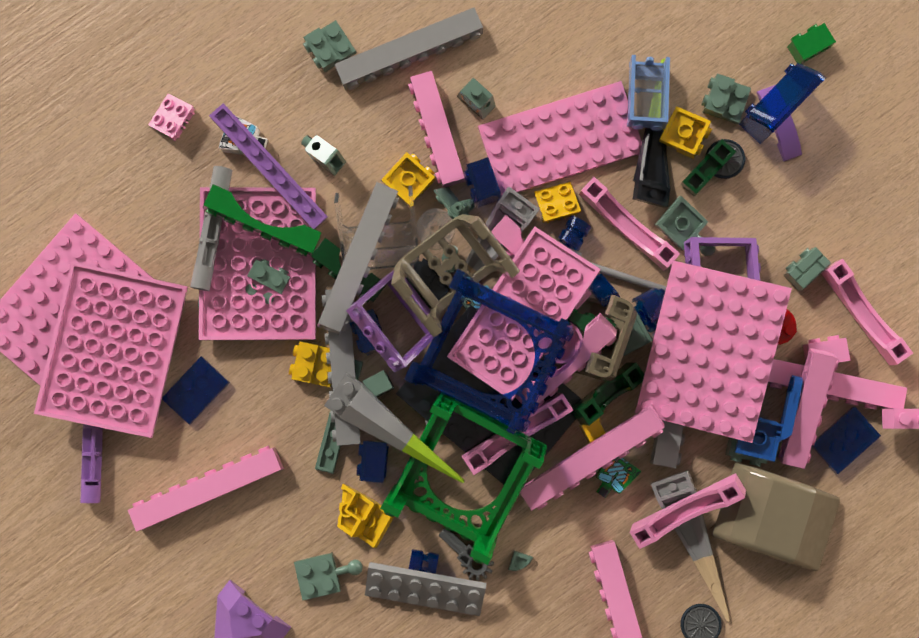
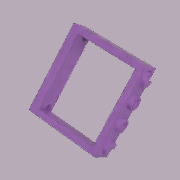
(692, 253)
(376, 336)

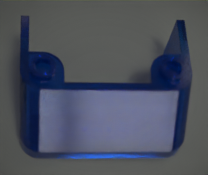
(781, 101)

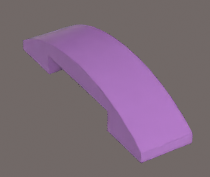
(786, 134)

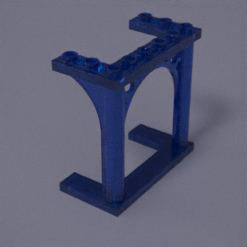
(514, 418)

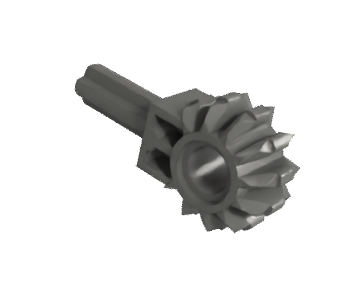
(464, 555)

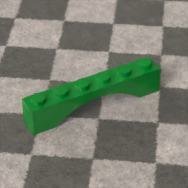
(223, 203)

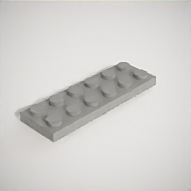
(425, 589)

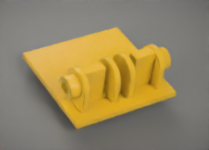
(557, 202)

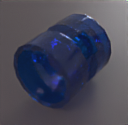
(574, 232)
(418, 557)

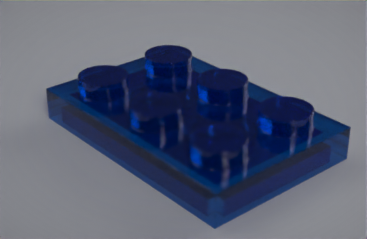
(195, 390)
(845, 440)

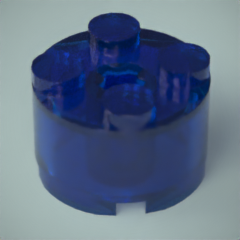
(649, 306)

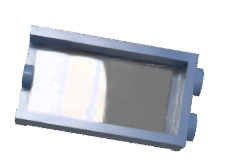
(648, 94)

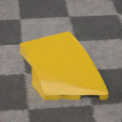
(362, 517)

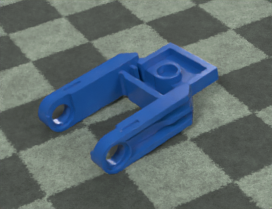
(769, 432)

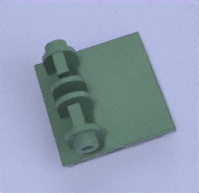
(451, 202)

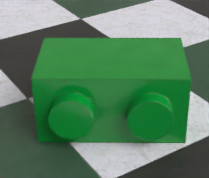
(811, 43)

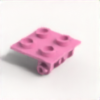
(171, 117)

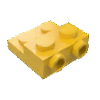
(686, 132)
(409, 173)
(310, 364)

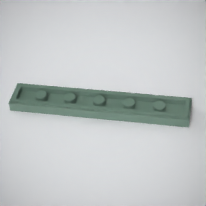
(329, 450)

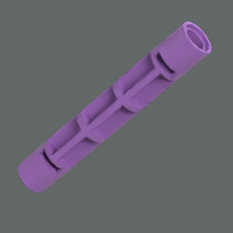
(91, 464)

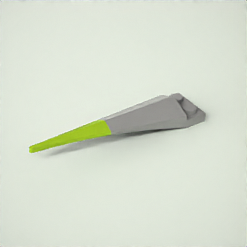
(364, 410)

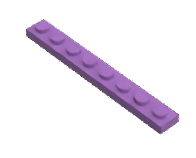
(268, 166)

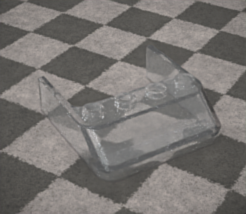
(396, 243)

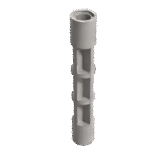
(210, 236)

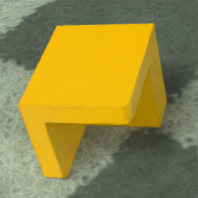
(593, 431)

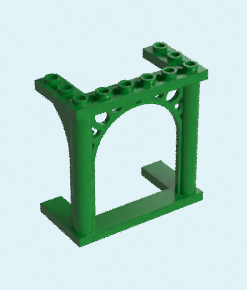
(485, 535)

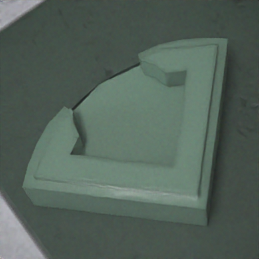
(519, 561)

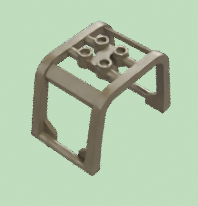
(433, 320)

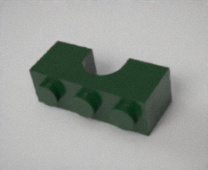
(708, 167)

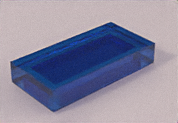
(602, 290)

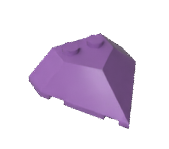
(243, 618)

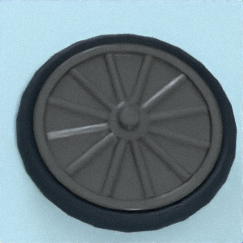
(734, 164)
(701, 622)

